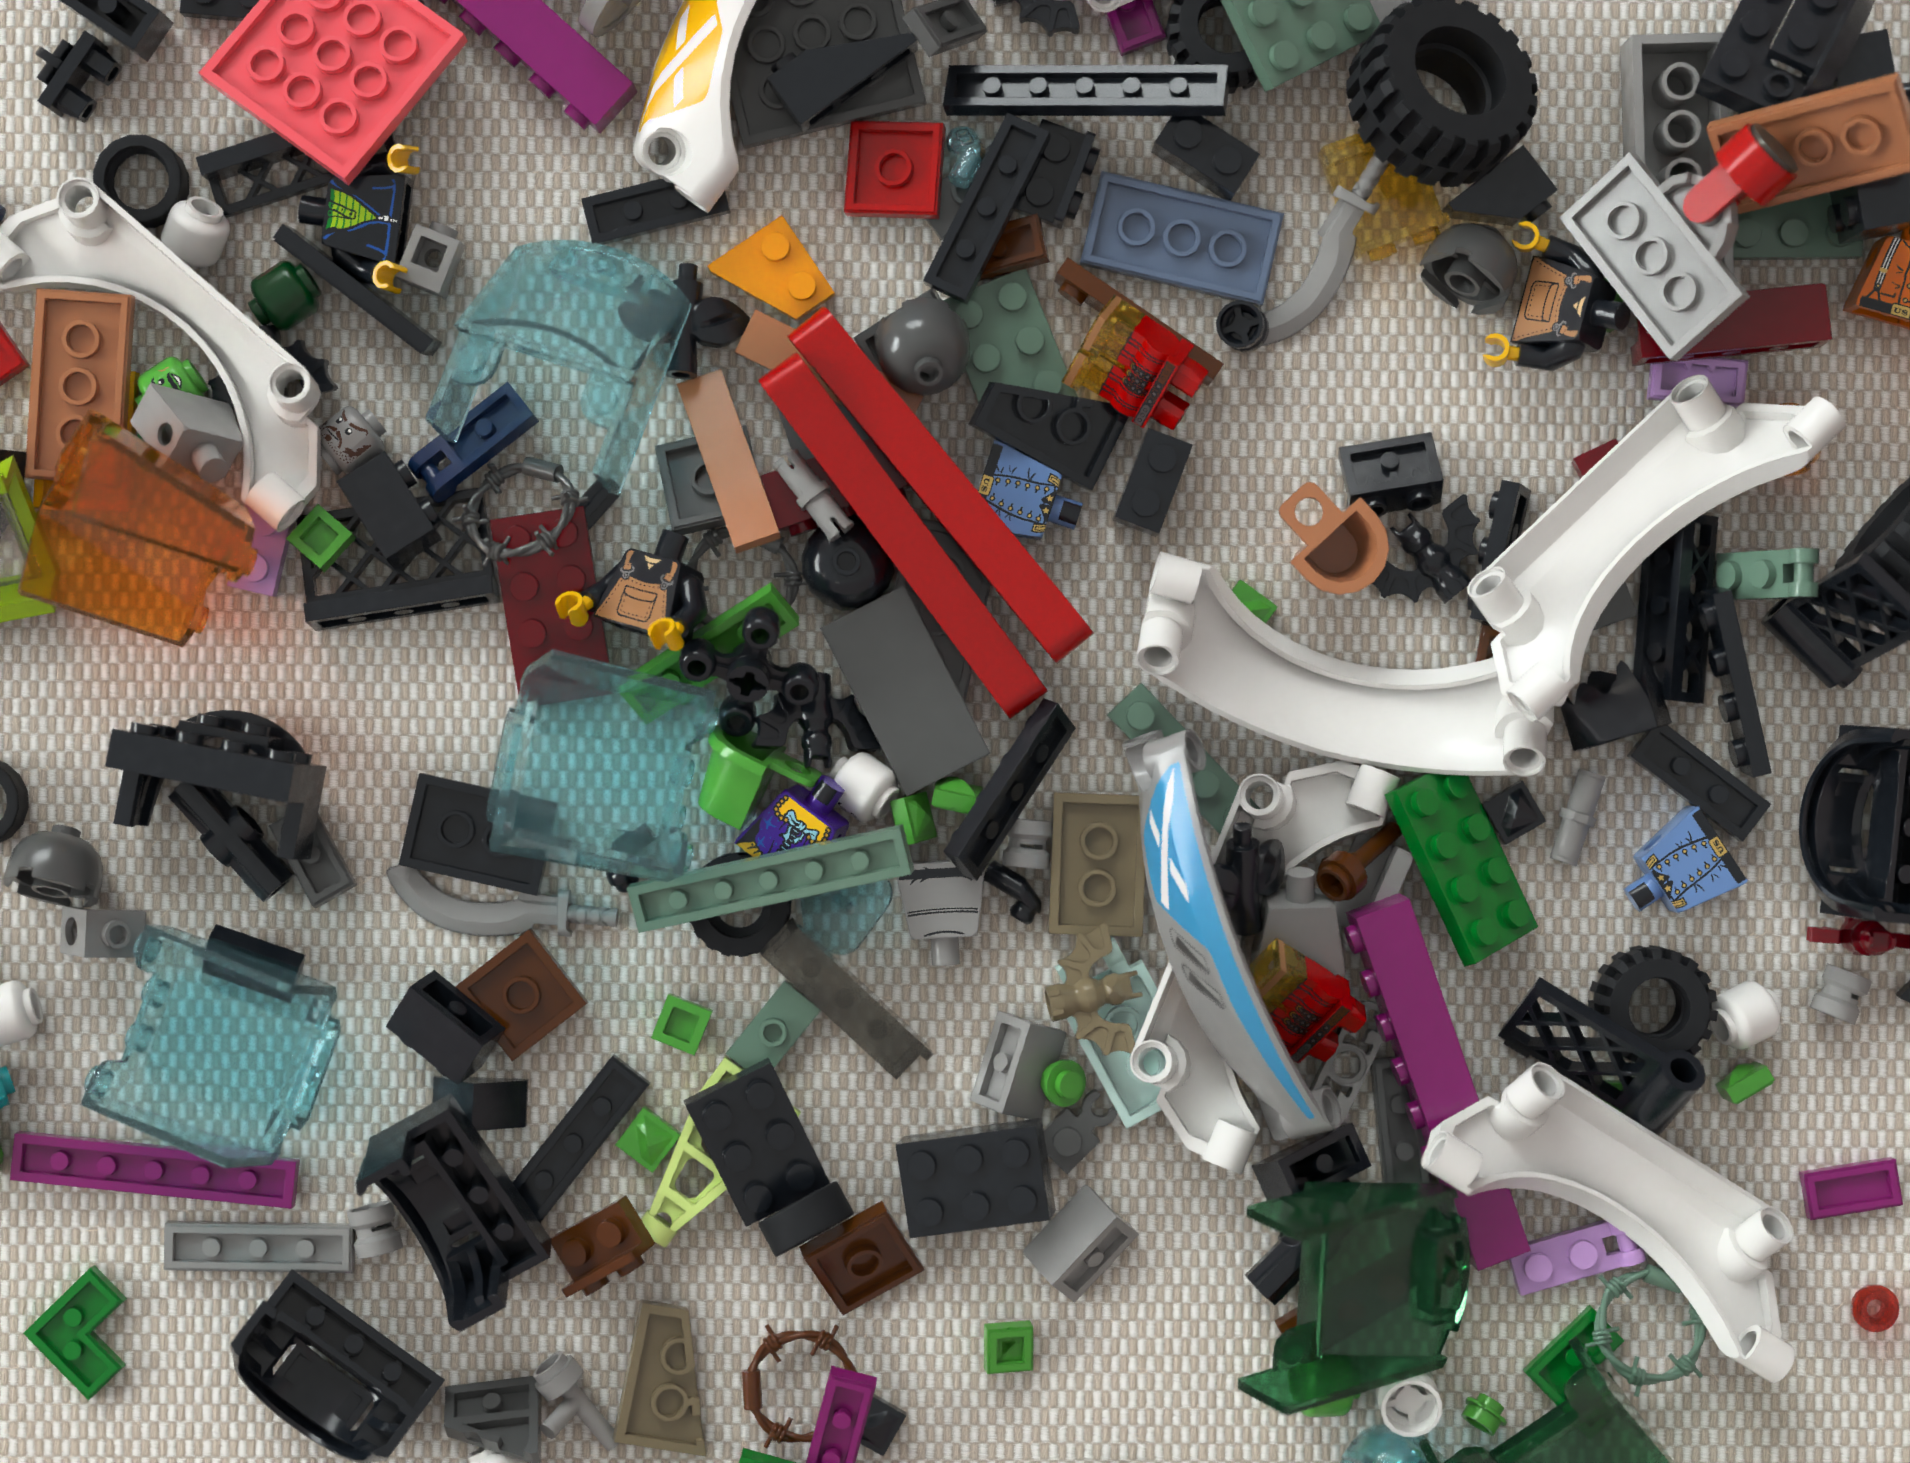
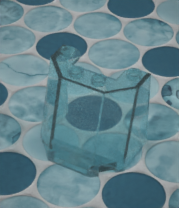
(598, 767)
(218, 1051)

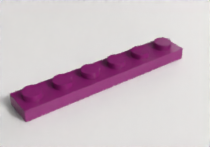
(149, 1170)

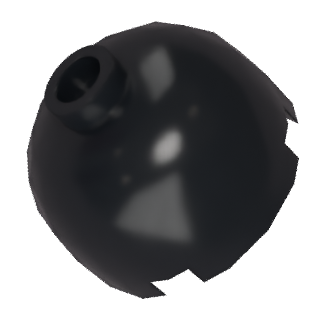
(847, 570)

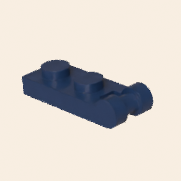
(485, 433)

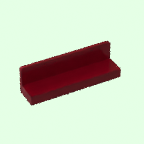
(1762, 324)

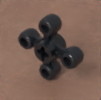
(749, 671)

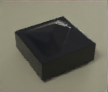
(1513, 812)
(881, 1425)

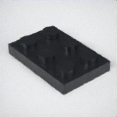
(452, 836)
(756, 1142)

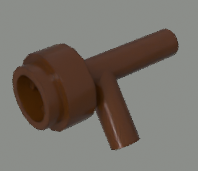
(1344, 873)

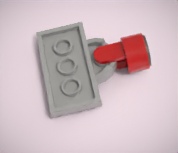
(1668, 239)

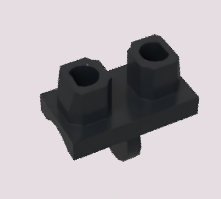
(69, 70)

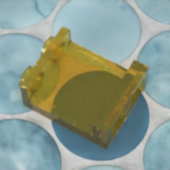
(1406, 208)

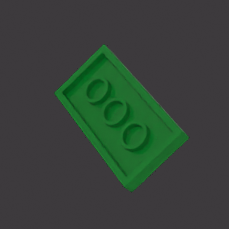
(1461, 864)

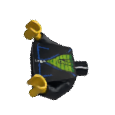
(368, 218)

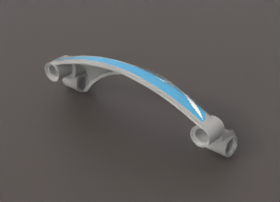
(1203, 940)

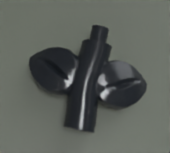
(710, 323)
(1249, 872)

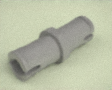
(813, 495)
(1577, 817)

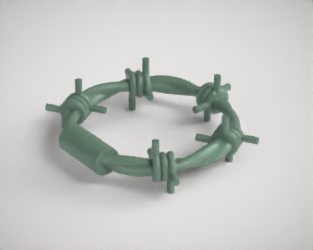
(1637, 1376)

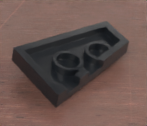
(1052, 428)

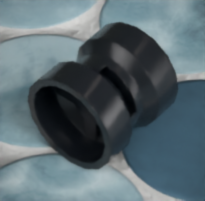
(1235, 323)

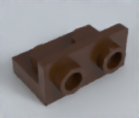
(601, 1245)

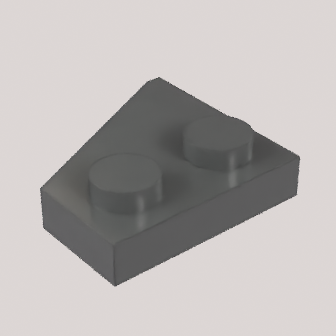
(497, 1416)

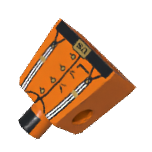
(1884, 283)

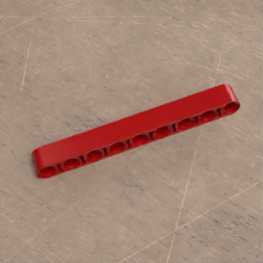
(940, 484)
(902, 535)

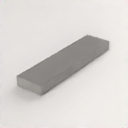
(259, 1246)

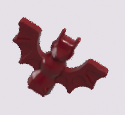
(1860, 937)

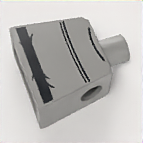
(941, 907)

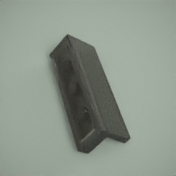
(845, 999)

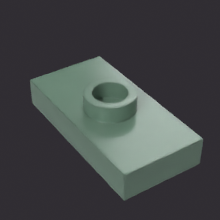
(774, 1028)

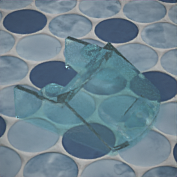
(581, 311)

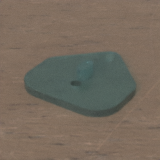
(834, 927)

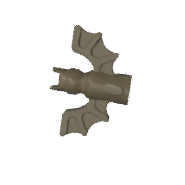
(1084, 995)

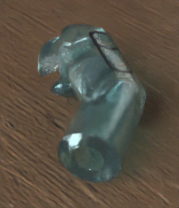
(969, 154)

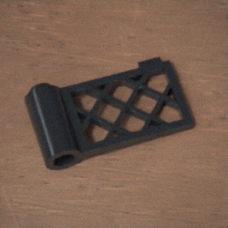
(1820, 638)
(1651, 1090)

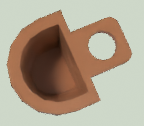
(1343, 548)

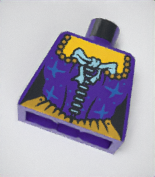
(796, 819)

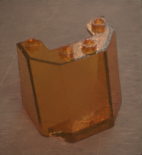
(133, 536)

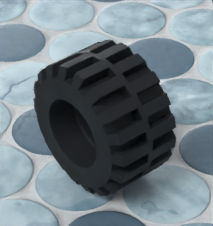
(1190, 48)
(1689, 986)

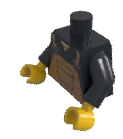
(1561, 308)
(645, 595)

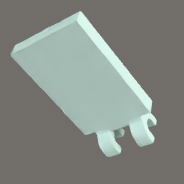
(1130, 1096)

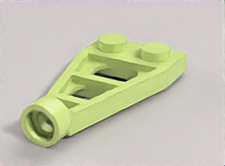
(689, 1146)

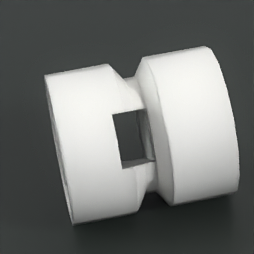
(1410, 1405)

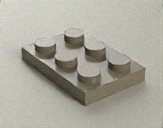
(1096, 864)

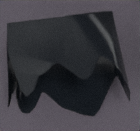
(1615, 707)

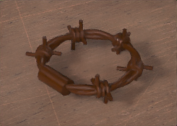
(752, 1378)

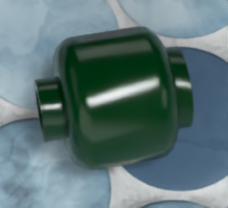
(284, 295)

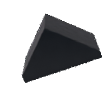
(488, 1101)

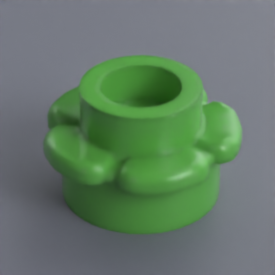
(1484, 1413)

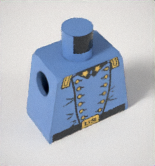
(1025, 493)
(1684, 865)

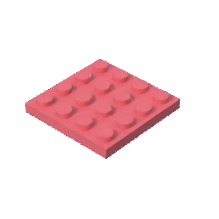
(334, 72)

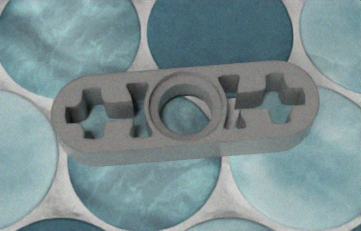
(1365, 1061)

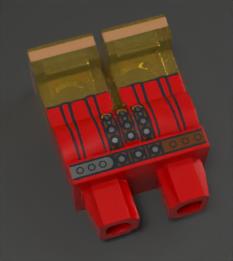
(1135, 365)
(1305, 1001)

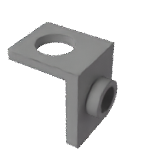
(101, 932)

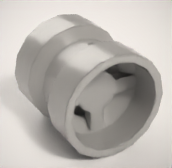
(1028, 832)
(1840, 994)
(375, 1240)

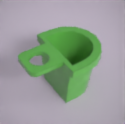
(741, 775)

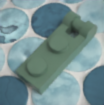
(1768, 573)

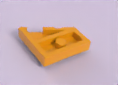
(775, 271)

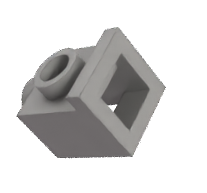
(420, 245)

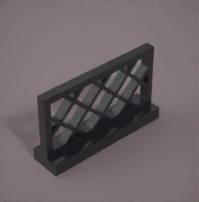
(406, 598)

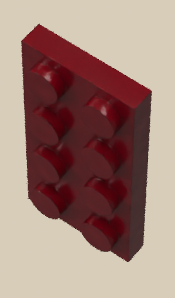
(537, 580)

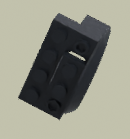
(1811, 40)
(178, 753)
(1833, 824)
(448, 1188)
(317, 1395)

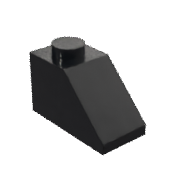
(1506, 194)
(1322, 1158)

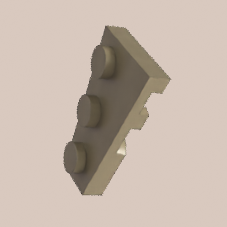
(660, 1386)

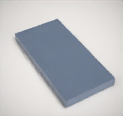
(1181, 238)

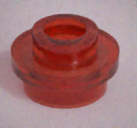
(1888, 1311)

